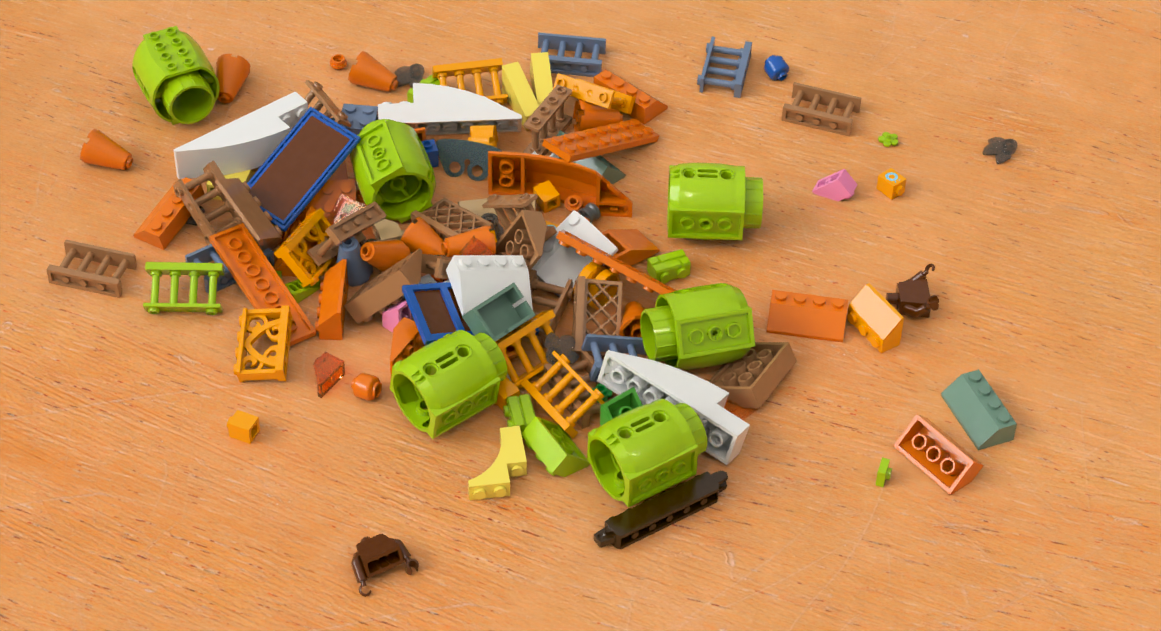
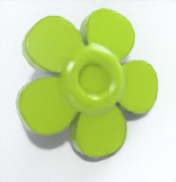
(888, 139)

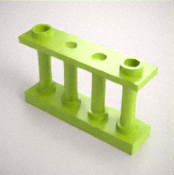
(175, 270)

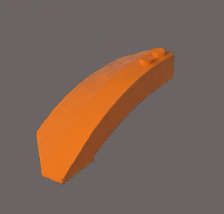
(519, 172)

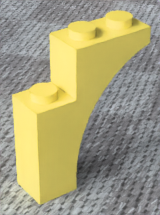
(509, 463)

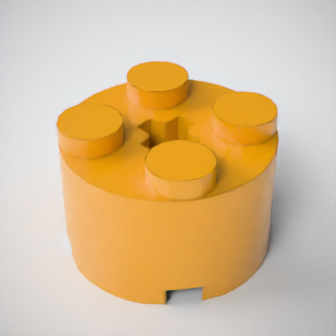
(484, 134)

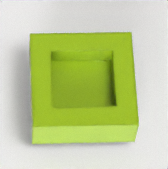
(884, 472)

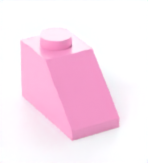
(836, 186)
(394, 314)

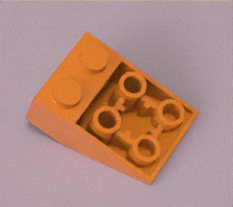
(631, 245)
(404, 341)

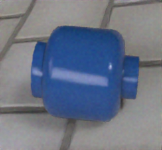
(776, 68)

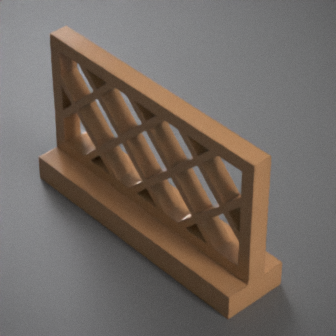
(444, 230)
(580, 309)

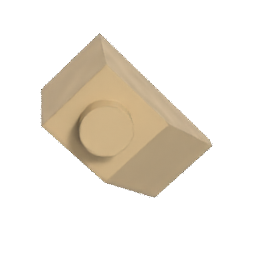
(387, 230)

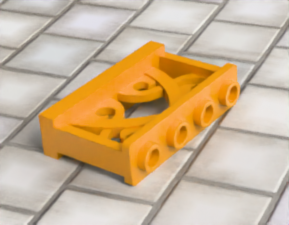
(292, 253)
(279, 362)

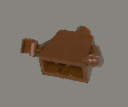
(914, 296)
(379, 555)

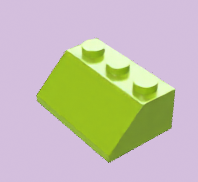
(554, 447)

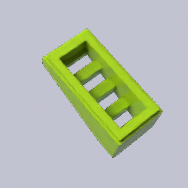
(301, 294)

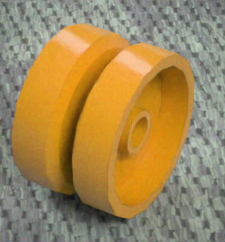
(598, 272)

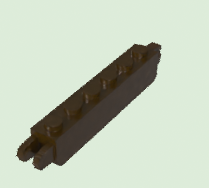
(662, 510)

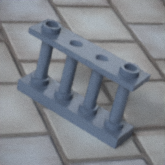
(576, 64)
(738, 74)
(209, 254)
(603, 343)

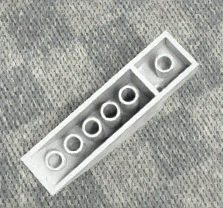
(449, 111)
(243, 142)
(660, 381)

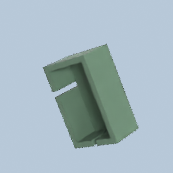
(497, 315)

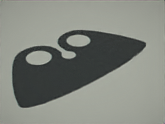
(459, 150)

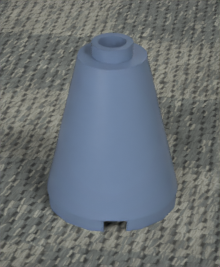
(358, 269)

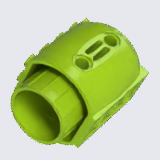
(175, 76)
(393, 169)
(712, 201)
(698, 327)
(449, 379)
(646, 450)

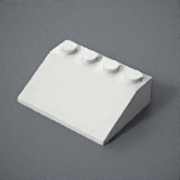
(563, 263)
(482, 276)

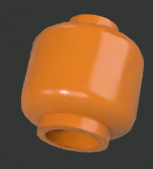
(366, 386)

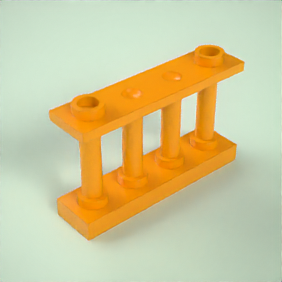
(475, 68)
(597, 94)
(513, 338)
(558, 410)

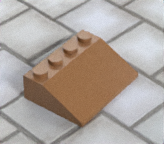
(250, 213)
(524, 237)
(385, 288)
(756, 373)

